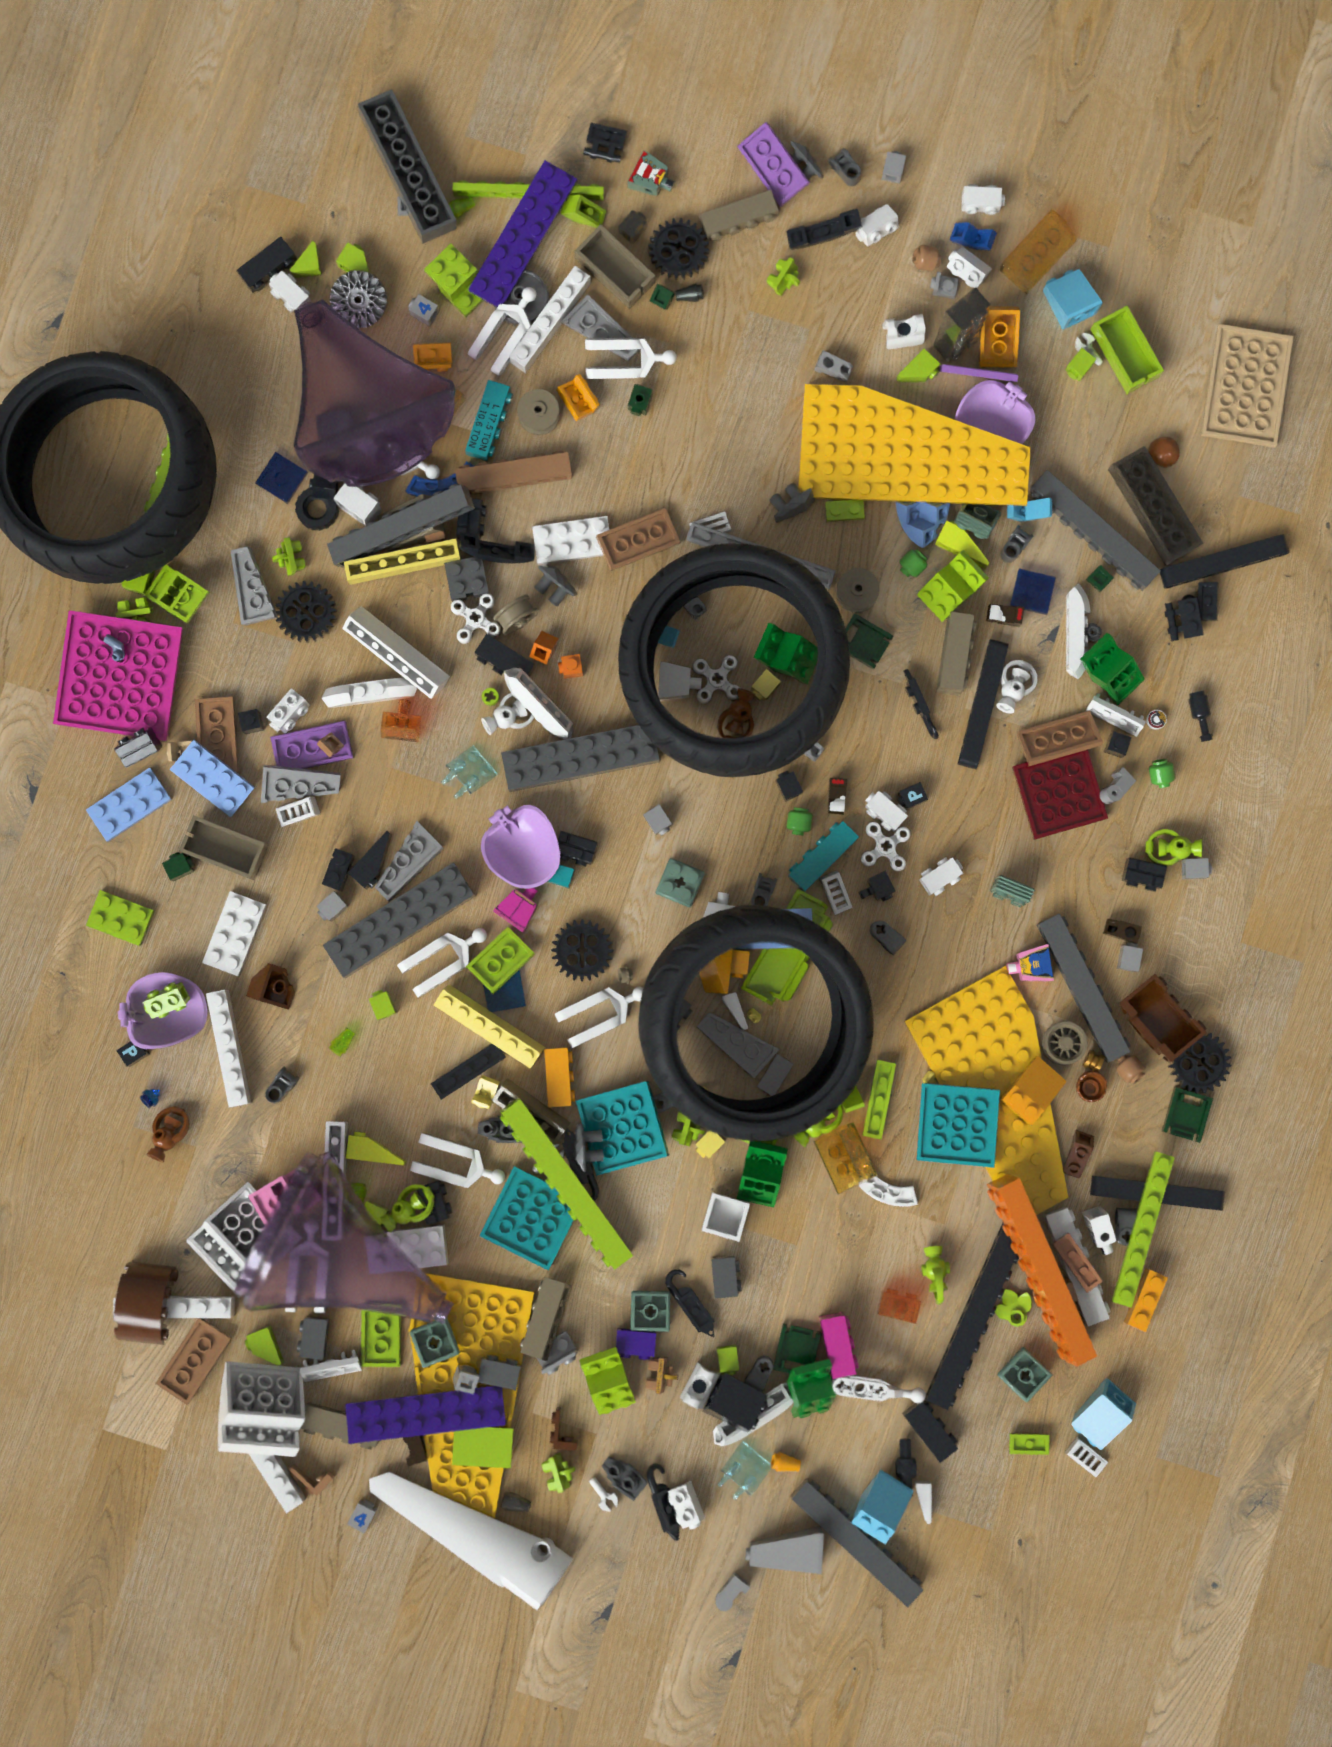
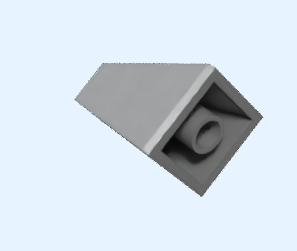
(791, 1551)

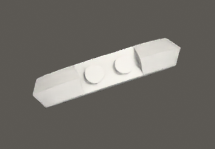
(1076, 606)
(368, 692)
(538, 703)
(778, 1401)

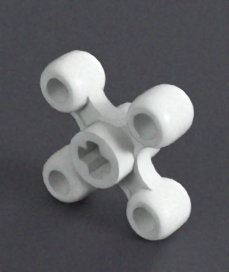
(480, 611)
(710, 674)
(892, 841)

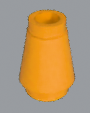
(784, 1462)

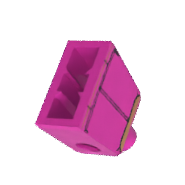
(518, 908)

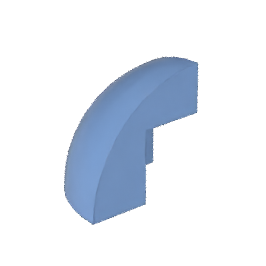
(922, 520)

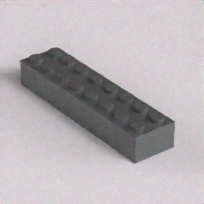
(407, 166)
(578, 758)
(399, 920)

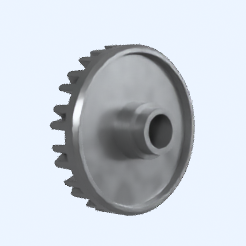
(368, 288)
(533, 308)

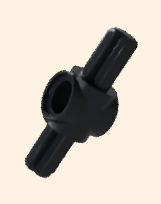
(905, 1464)

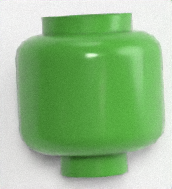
(913, 563)
(1162, 773)
(799, 821)

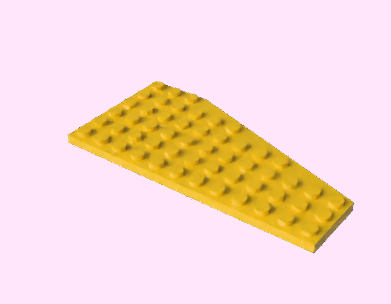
(890, 450)
(987, 1041)
(483, 1322)

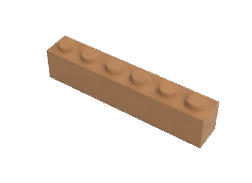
(515, 473)

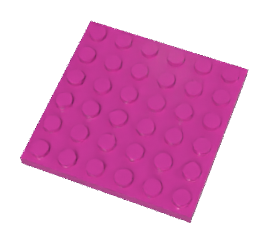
(123, 693)

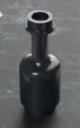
(1201, 710)

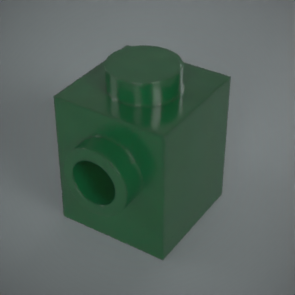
(640, 400)
(178, 866)

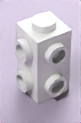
(982, 199)
(877, 225)
(968, 267)
(284, 287)
(288, 711)
(885, 810)
(946, 873)
(686, 1505)

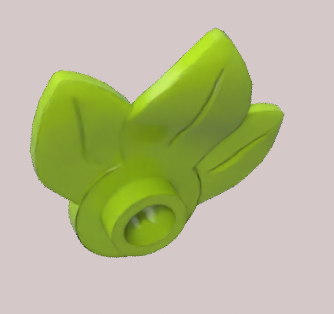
(1014, 1304)

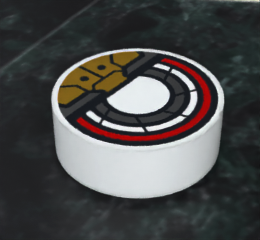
(1156, 719)

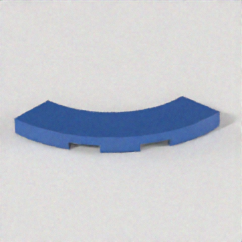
(428, 487)

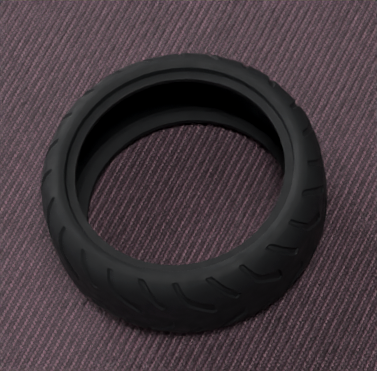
(171, 521)
(717, 568)
(825, 1084)

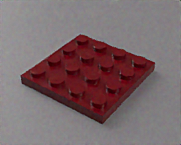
(1060, 794)

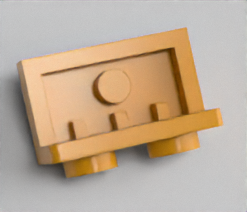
(433, 356)
(578, 397)

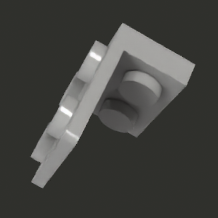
(562, 1351)

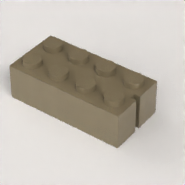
(615, 266)
(955, 653)
(223, 847)

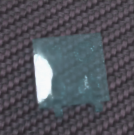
(471, 771)
(745, 1469)

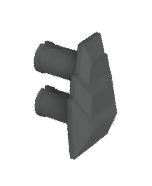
(803, 153)
(798, 504)
(553, 574)
(496, 1130)
(582, 1156)
(624, 1477)

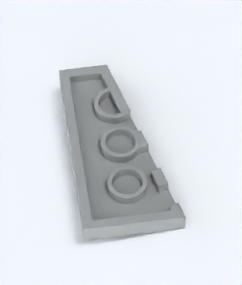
(594, 322)
(251, 590)
(288, 782)
(412, 858)
(738, 1044)

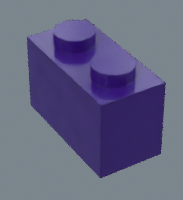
(635, 1343)

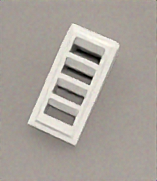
(314, 811)
(824, 879)
(733, 1004)
(1075, 1446)
(924, 1493)

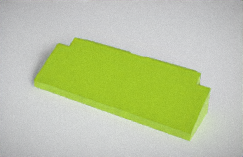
(782, 969)

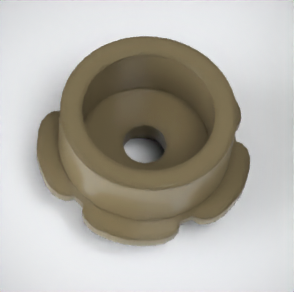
(625, 974)

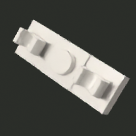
(1116, 715)
(330, 1367)

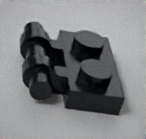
(606, 137)
(1190, 619)

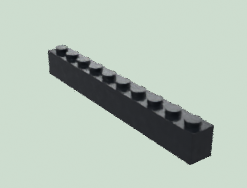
(972, 1322)

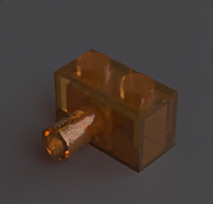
(401, 724)
(899, 1306)

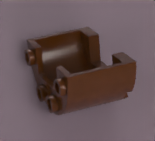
(1161, 1020)
(143, 1301)

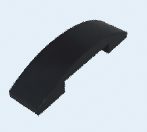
(824, 231)
(496, 552)

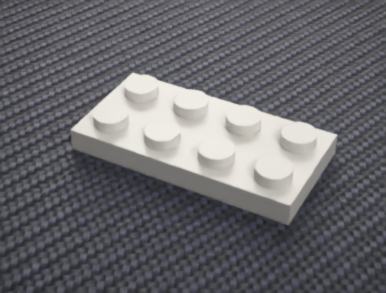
(568, 540)
(234, 933)

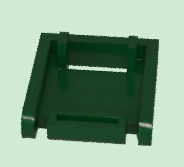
(868, 641)
(1187, 1118)
(796, 1347)

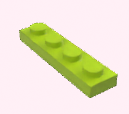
(879, 1099)

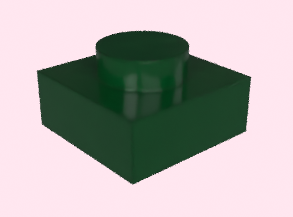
(662, 296)
(1100, 578)

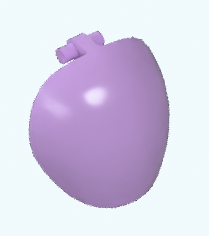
(998, 410)
(521, 846)
(164, 1031)

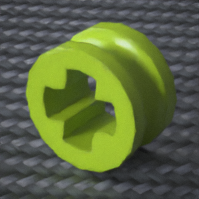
(492, 702)

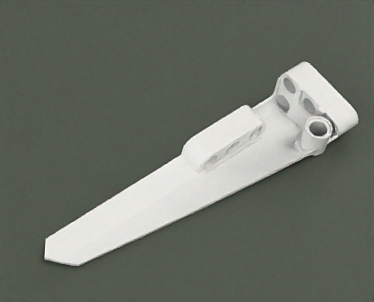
(488, 1545)

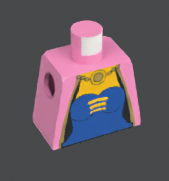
(1033, 965)

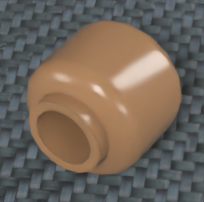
(926, 258)
(1130, 1069)

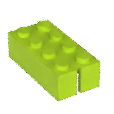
(1127, 350)

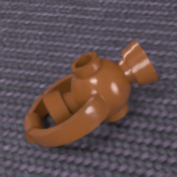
(739, 712)
(164, 1137)

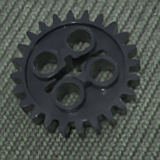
(684, 233)
(317, 599)
(564, 950)
(1190, 1076)

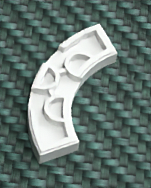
(890, 1194)

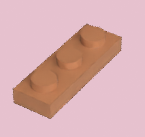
(1077, 1262)

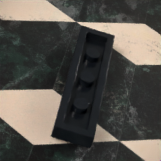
(468, 1070)

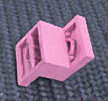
(267, 1196)

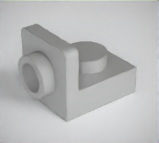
(944, 286)

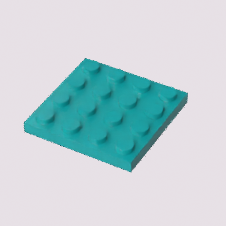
(627, 1124)
(958, 1125)
(528, 1219)

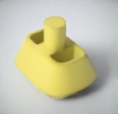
(753, 1015)
(929, 1077)

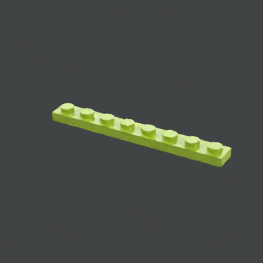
(516, 190)
(1143, 1229)

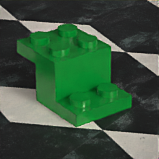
(787, 653)
(1112, 669)
(762, 1173)
(811, 1388)

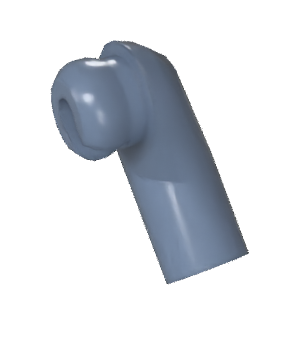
(117, 647)

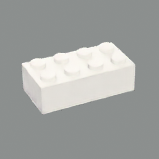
(423, 1244)

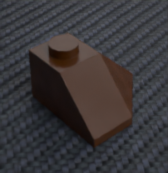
(272, 987)

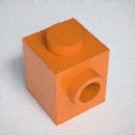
(544, 647)
(571, 666)

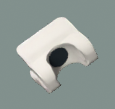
(904, 332)
(699, 1386)

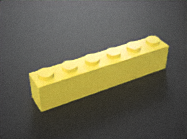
(401, 561)
(489, 1026)

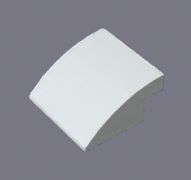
(229, 1236)
(260, 1409)

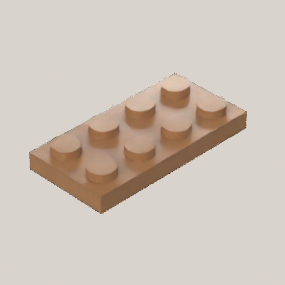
(638, 539)
(218, 728)
(1059, 738)
(193, 1361)

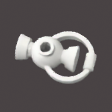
(1013, 689)
(505, 716)

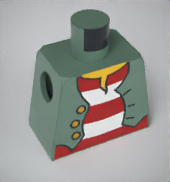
(650, 175)

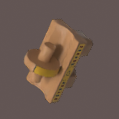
(658, 1384)

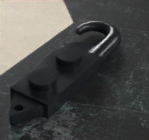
(920, 706)
(583, 1177)
(690, 1304)
(665, 1511)

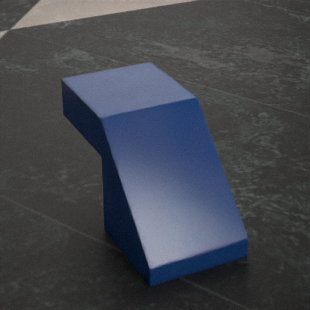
(971, 237)

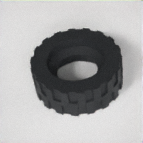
(315, 523)

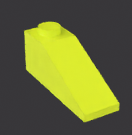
(956, 540)
(367, 1149)

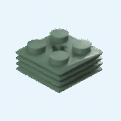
(977, 519)
(668, 887)
(1012, 890)
(659, 1320)
(428, 1353)
(1024, 1361)

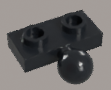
(1207, 600)

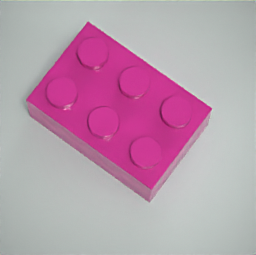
(838, 1344)

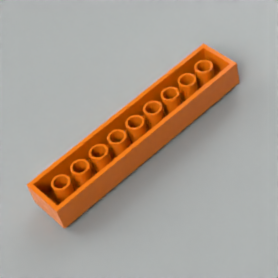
(1041, 1270)

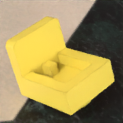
(485, 1092)

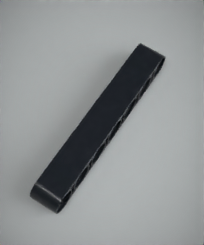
(1224, 561)
(983, 704)
(1173, 1194)

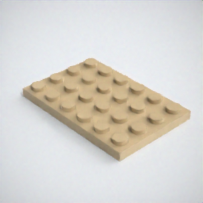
(1246, 385)

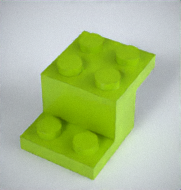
(454, 276)
(952, 586)
(176, 594)
(607, 1381)

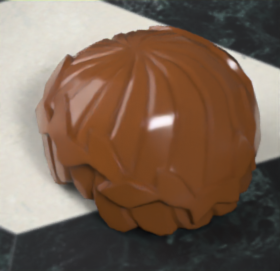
(1164, 451)
(1091, 1086)

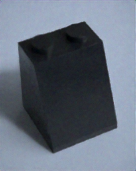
(735, 1403)

